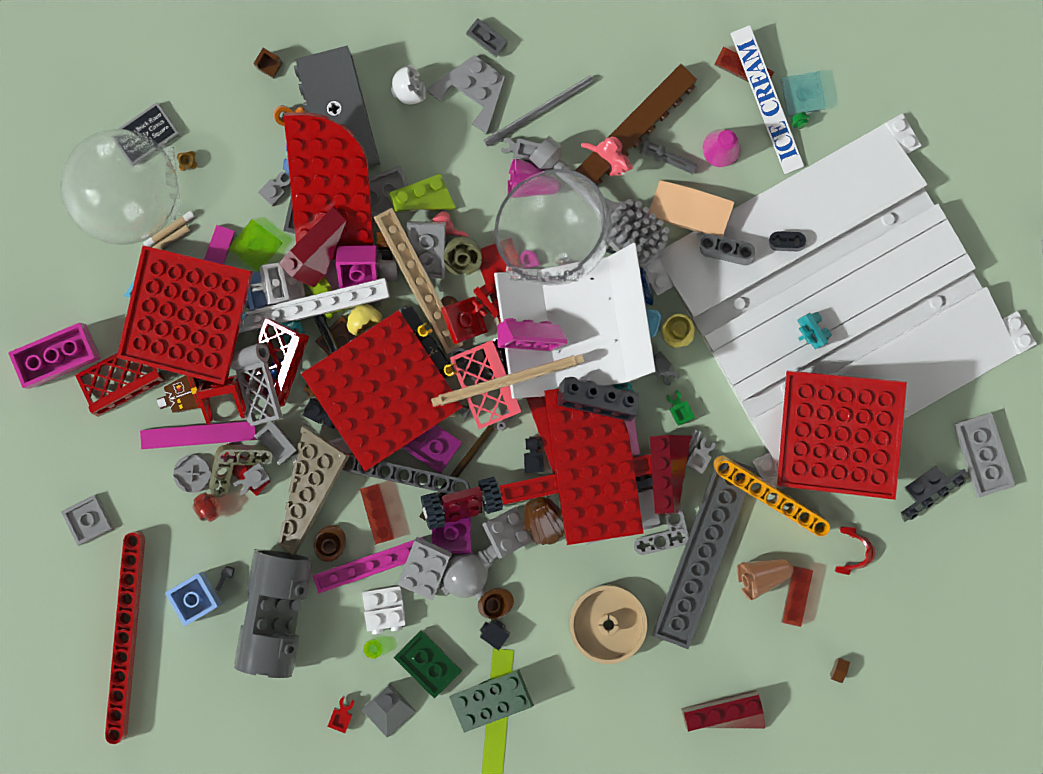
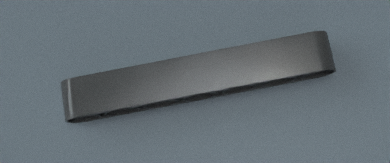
(413, 479)

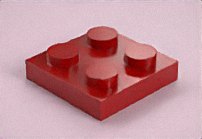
(462, 322)

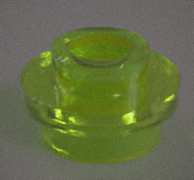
(372, 655)

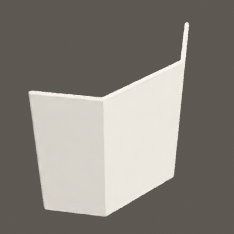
(598, 316)

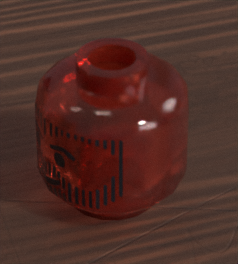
(206, 507)

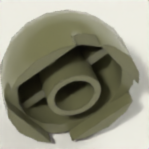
(462, 256)

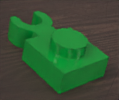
(681, 411)

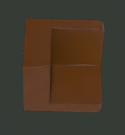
(268, 63)

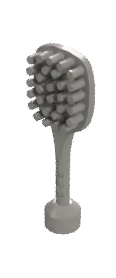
(628, 220)

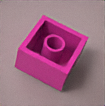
(356, 265)

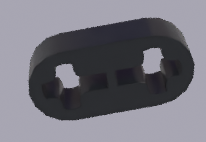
(787, 236)

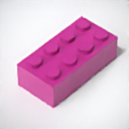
(54, 355)

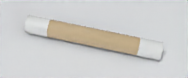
(169, 229)

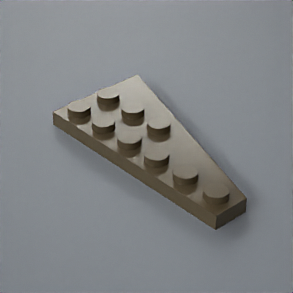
(311, 482)

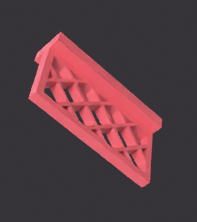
(499, 371)

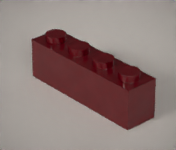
(668, 463)
(730, 712)

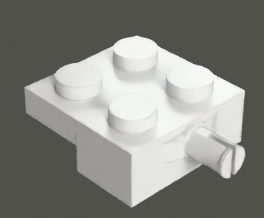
(278, 285)

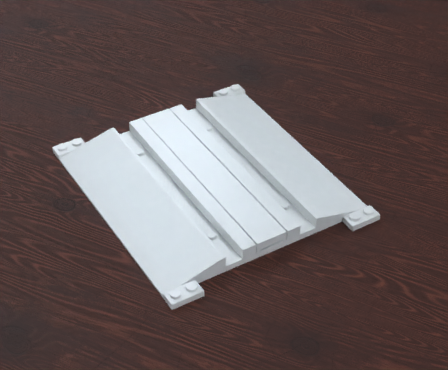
(872, 267)

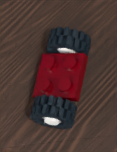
(462, 503)

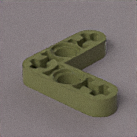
(228, 462)

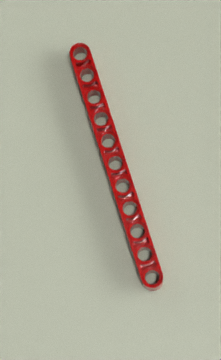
(119, 644)

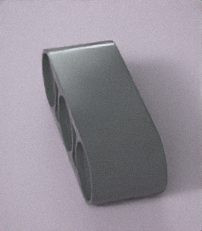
(722, 242)
(463, 365)

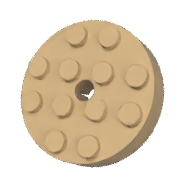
(610, 644)

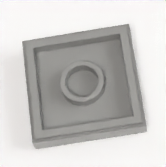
(87, 520)

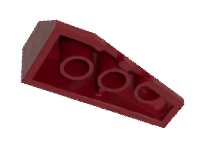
(312, 254)

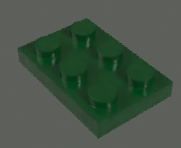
(427, 664)

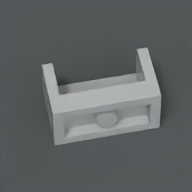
(277, 441)

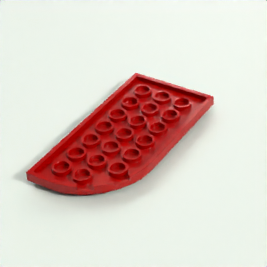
(326, 172)
(593, 474)

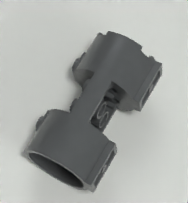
(268, 636)

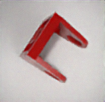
(210, 389)

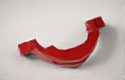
(870, 552)

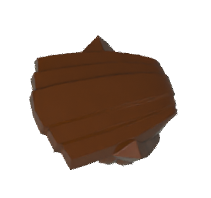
(543, 520)

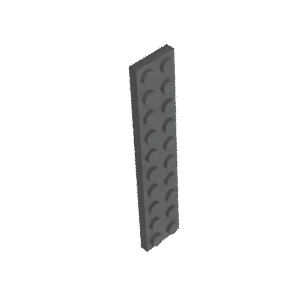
(700, 559)

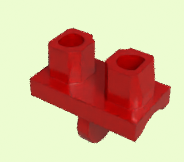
(482, 294)

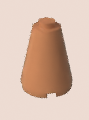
(762, 576)

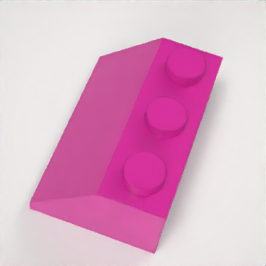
(530, 335)

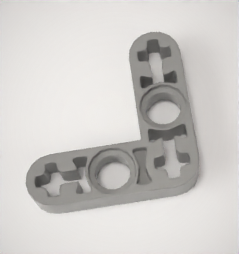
(672, 528)

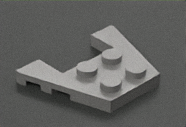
(476, 82)

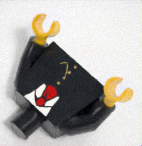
(435, 352)

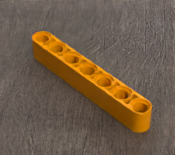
(777, 502)

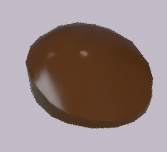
(329, 543)
(495, 603)

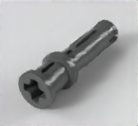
(660, 150)

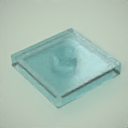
(803, 93)

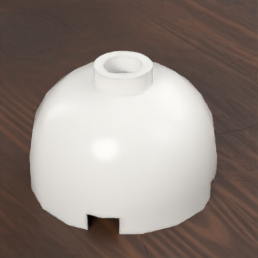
(407, 86)

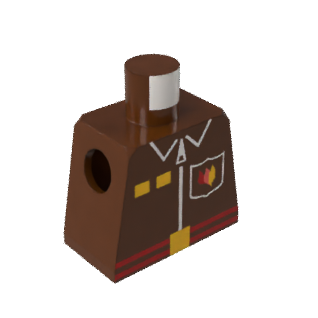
(180, 395)

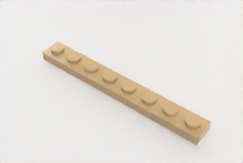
(416, 277)

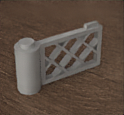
(252, 359)

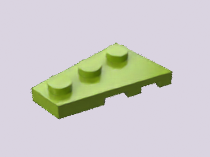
(423, 195)

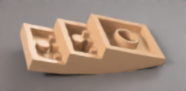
(691, 208)

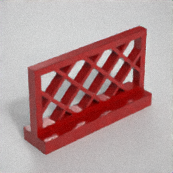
(291, 361)
(123, 393)

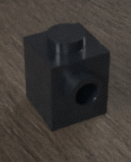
(494, 633)

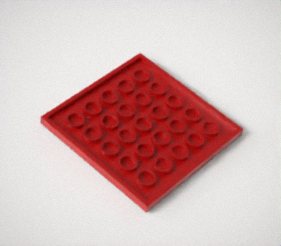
(184, 315)
(380, 390)
(841, 434)

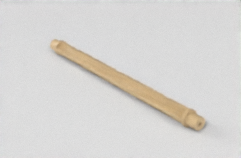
(507, 380)

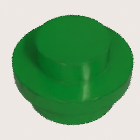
(800, 120)

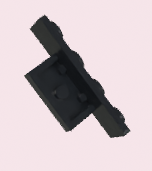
(930, 488)

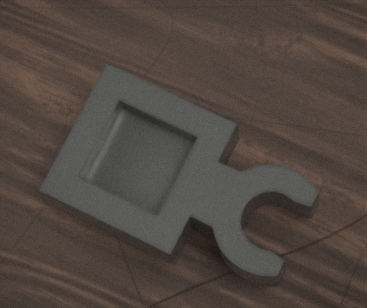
(662, 367)

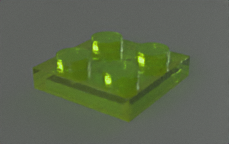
(255, 245)

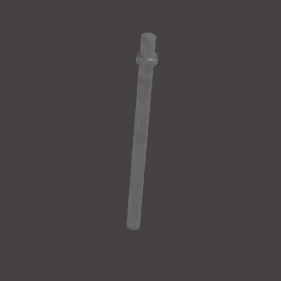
(537, 111)

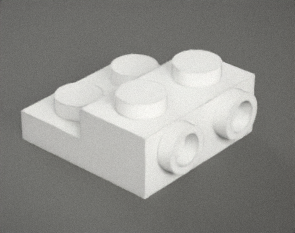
(384, 609)

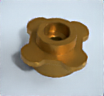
(182, 157)

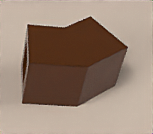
(839, 670)

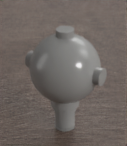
(468, 573)

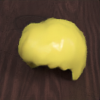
(363, 318)
(678, 331)

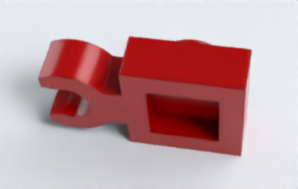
(341, 717)

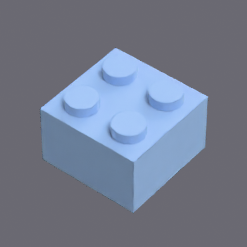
(193, 598)

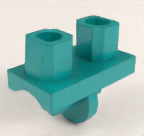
(811, 330)

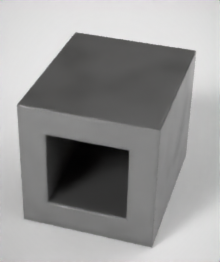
(387, 266)

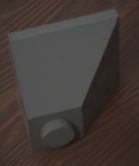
(388, 710)

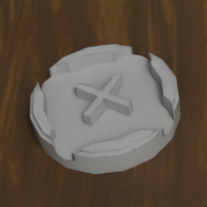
(192, 473)

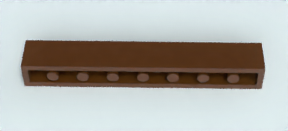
(642, 120)

